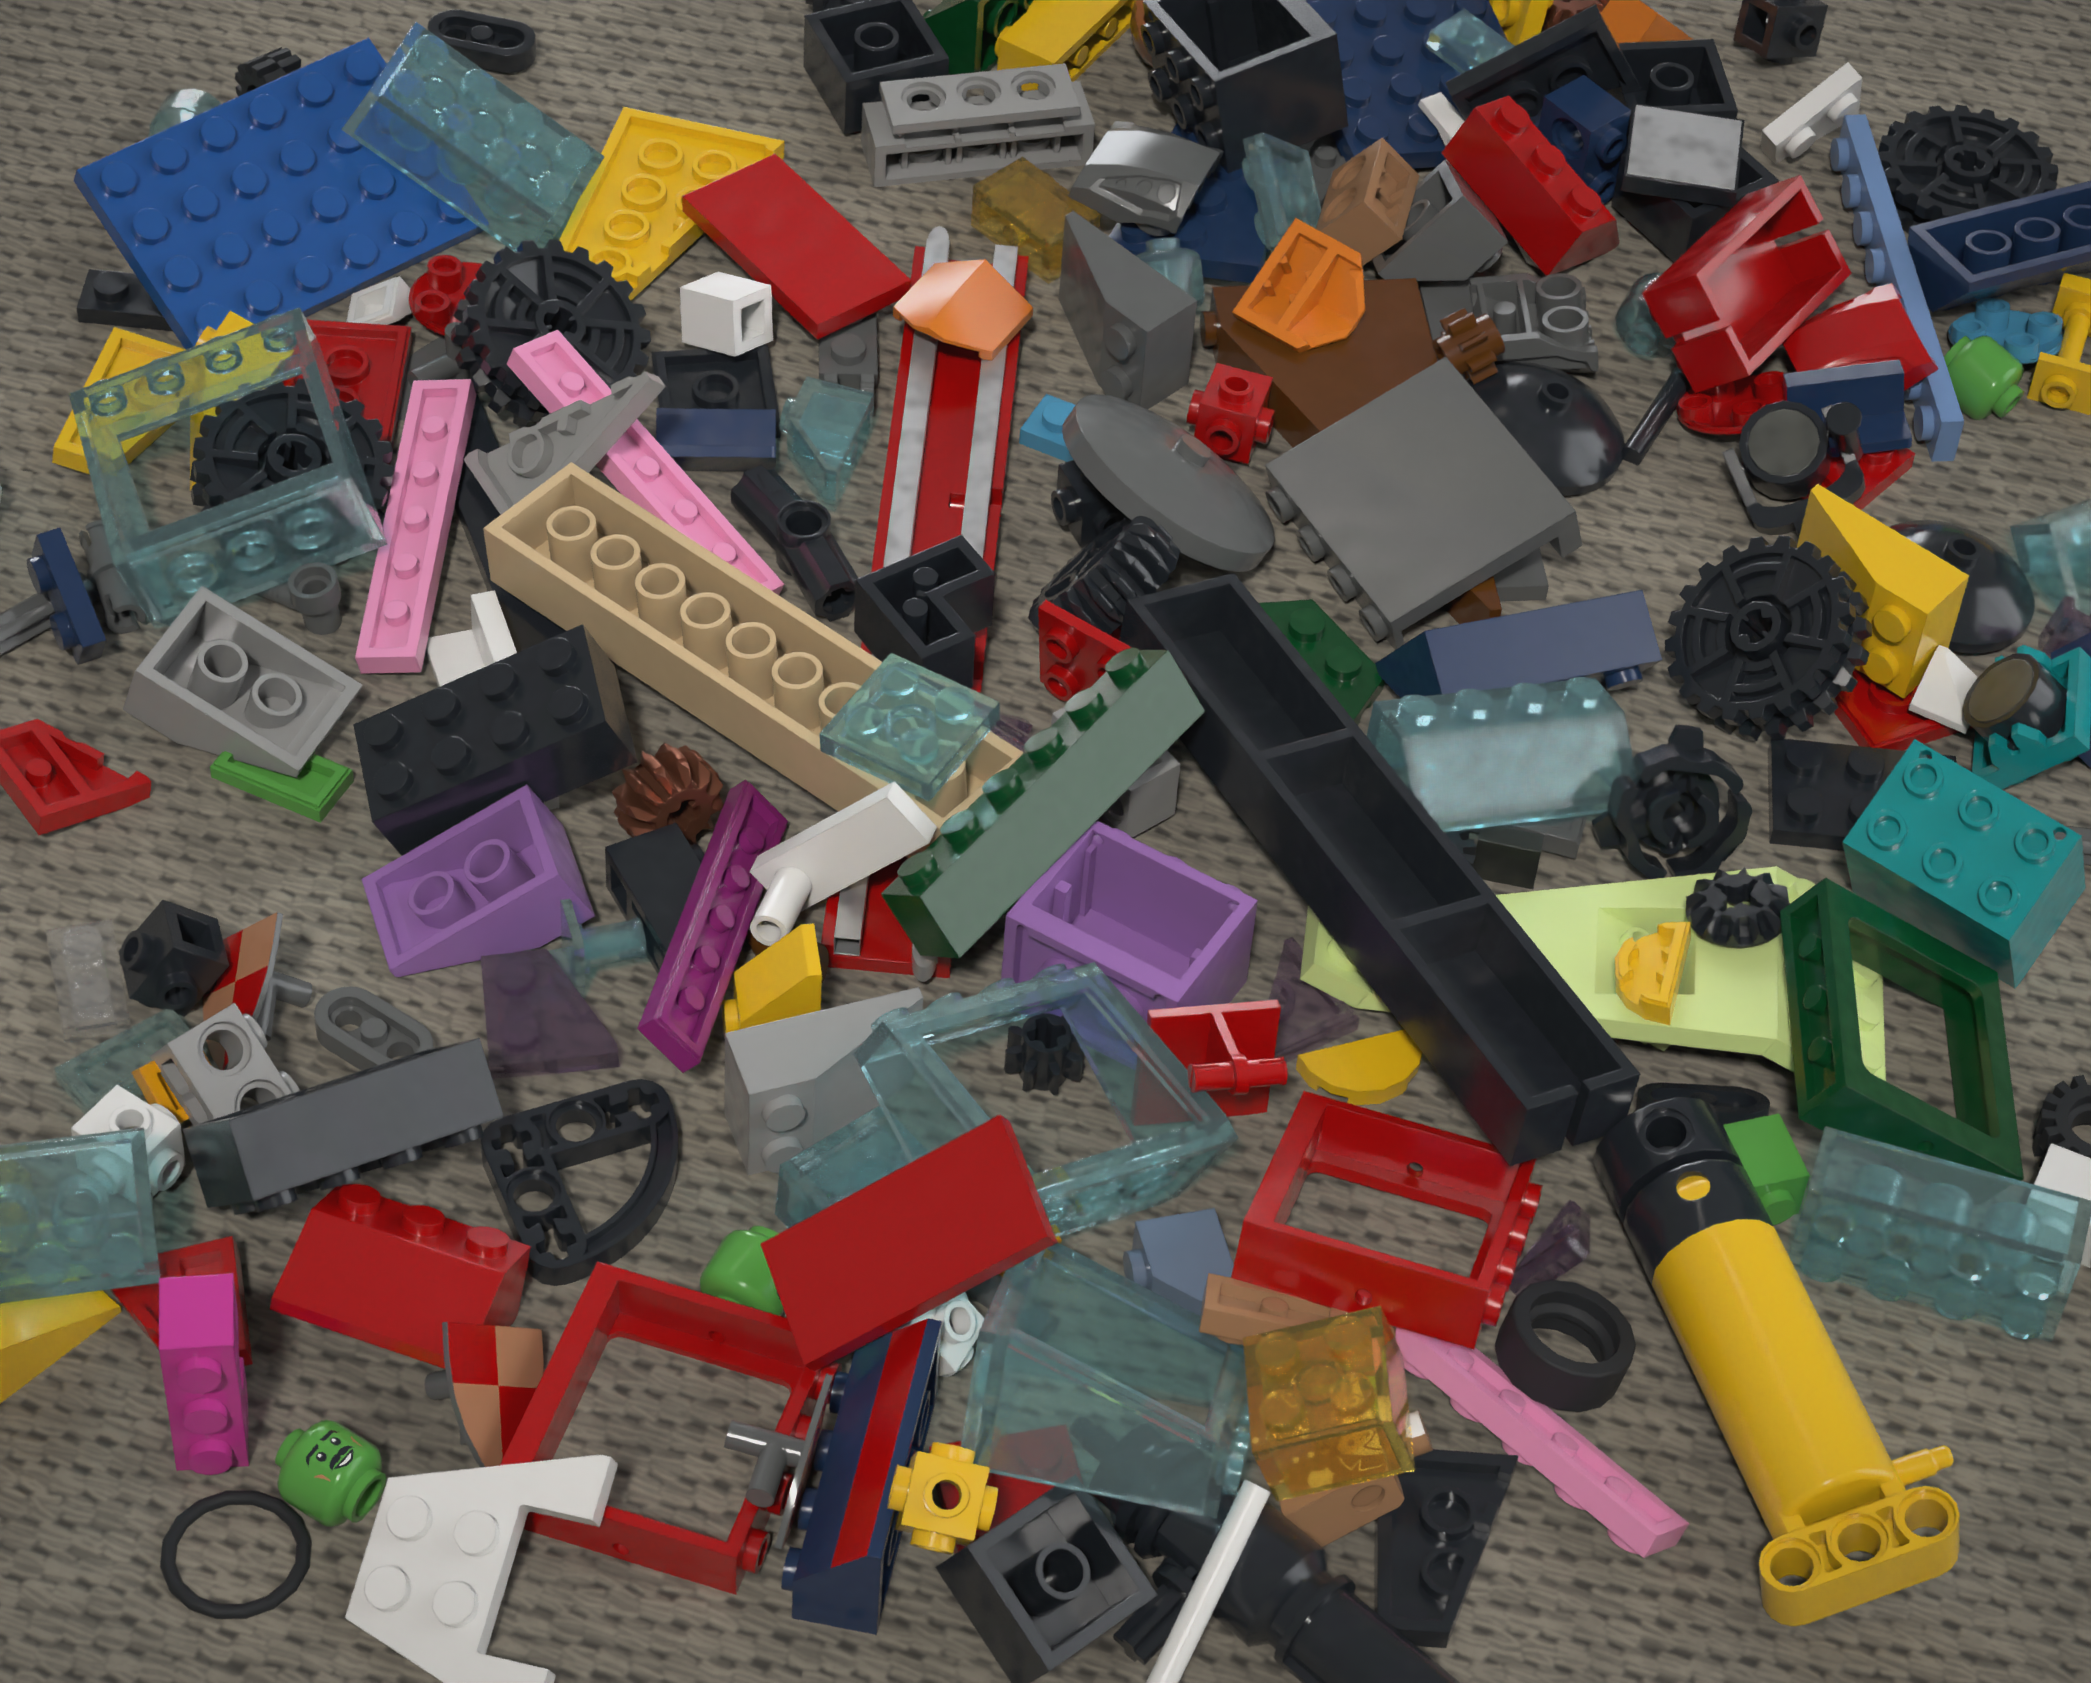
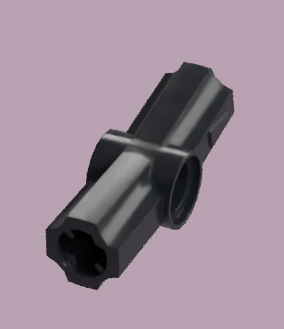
(801, 538)

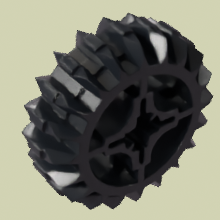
(1116, 566)

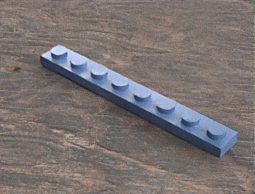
(1888, 261)

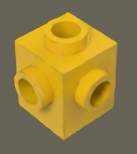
(930, 1525)

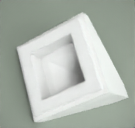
(380, 303)
(1944, 690)

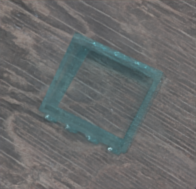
(253, 538)
(1169, 1127)
(1069, 1383)

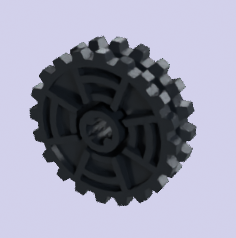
(1961, 163)
(533, 296)
(276, 438)
(1768, 638)

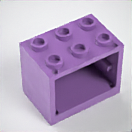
(1142, 918)

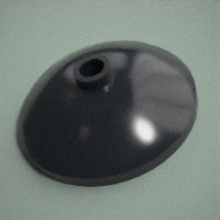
(1557, 424)
(1997, 594)

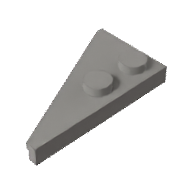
(571, 434)

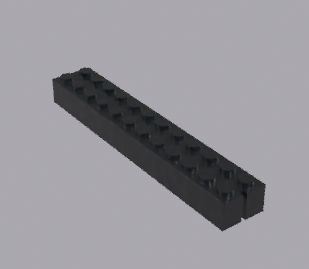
(1386, 877)

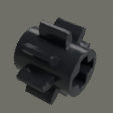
(1043, 1053)

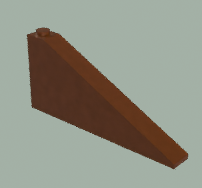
(1336, 379)

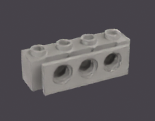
(954, 121)

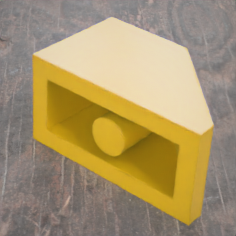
(777, 982)

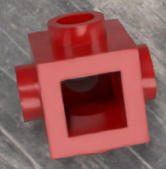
(1232, 412)

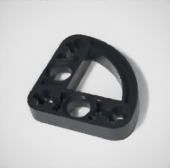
(546, 1152)

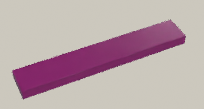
(711, 929)

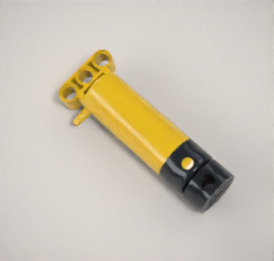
(1772, 1372)

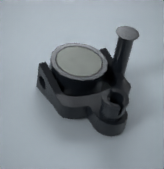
(1789, 454)

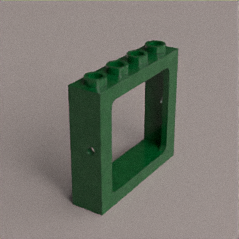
(1835, 1089)

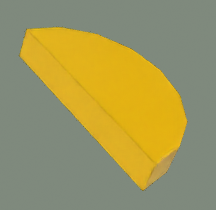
(1652, 971)
(1363, 1069)

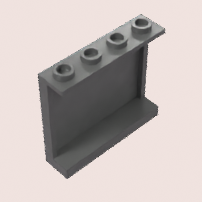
(1417, 500)

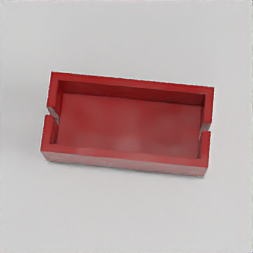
(1739, 292)

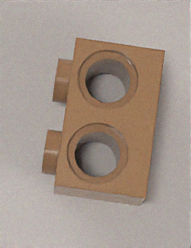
(1369, 200)

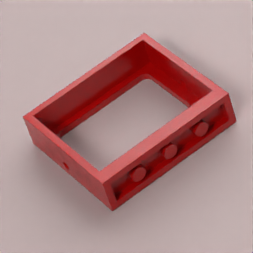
(1377, 1153)
(690, 1325)

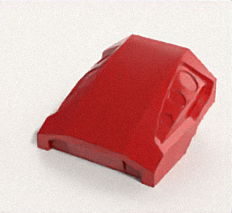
(1862, 332)

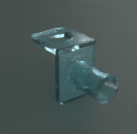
(595, 945)

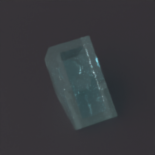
(827, 435)

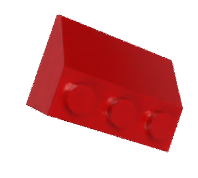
(1531, 187)
(398, 1273)

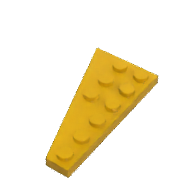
(635, 196)

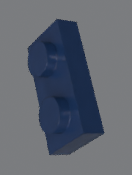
(74, 619)

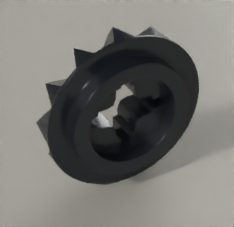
(1739, 924)

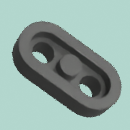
(381, 1029)

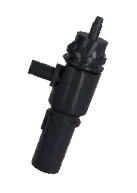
(1273, 1597)

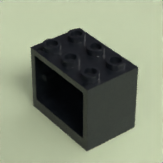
(1245, 71)

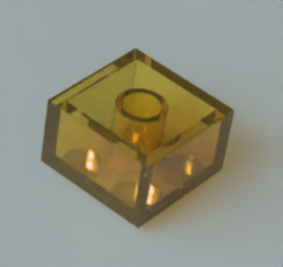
(1328, 1404)

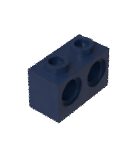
(1588, 130)

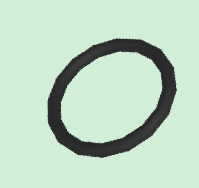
(254, 1607)

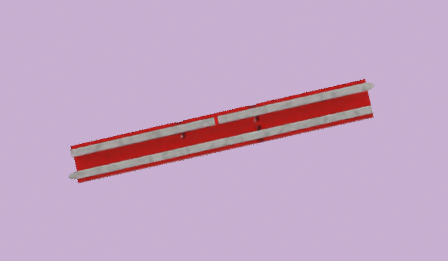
(937, 484)

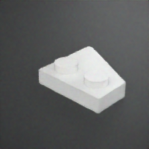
(1813, 115)

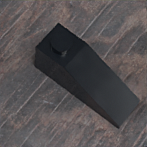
(652, 881)

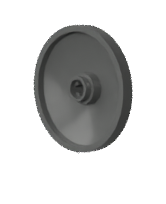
(1171, 477)

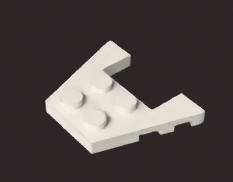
(447, 1555)

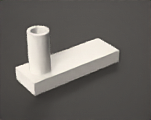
(835, 856)

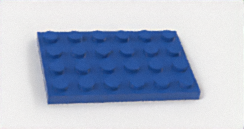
(267, 203)

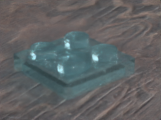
(1282, 186)
(909, 726)

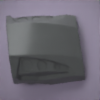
(1144, 177)
(1539, 319)

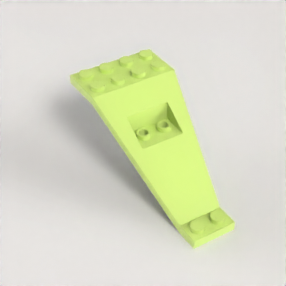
(1725, 996)

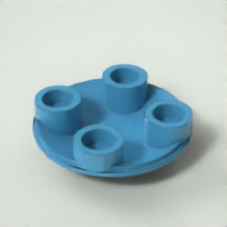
(2016, 331)

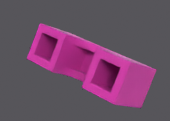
(203, 1373)

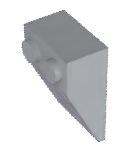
(238, 688)
(800, 1078)

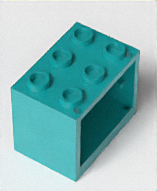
(1965, 862)

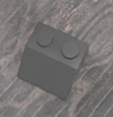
(1445, 234)

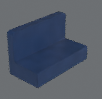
(1871, 387)
(718, 438)

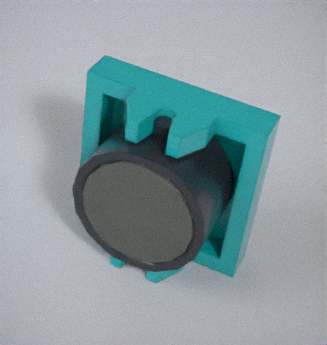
(2029, 714)

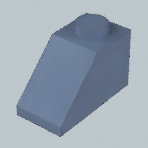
(1176, 1255)

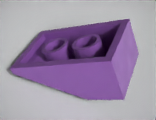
(478, 889)

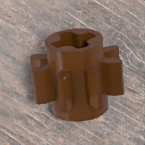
(1470, 344)

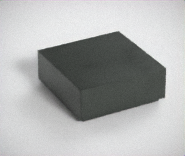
(1508, 856)

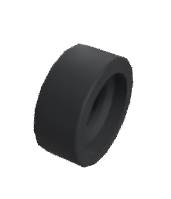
(1554, 1378)

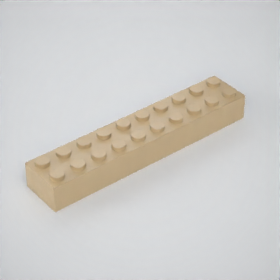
(702, 634)

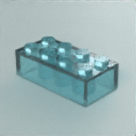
(473, 141)
(1940, 1235)

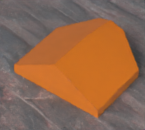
(1306, 291)
(965, 306)

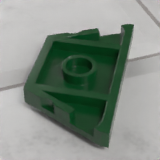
(1329, 652)

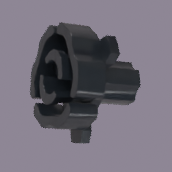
(1675, 807)

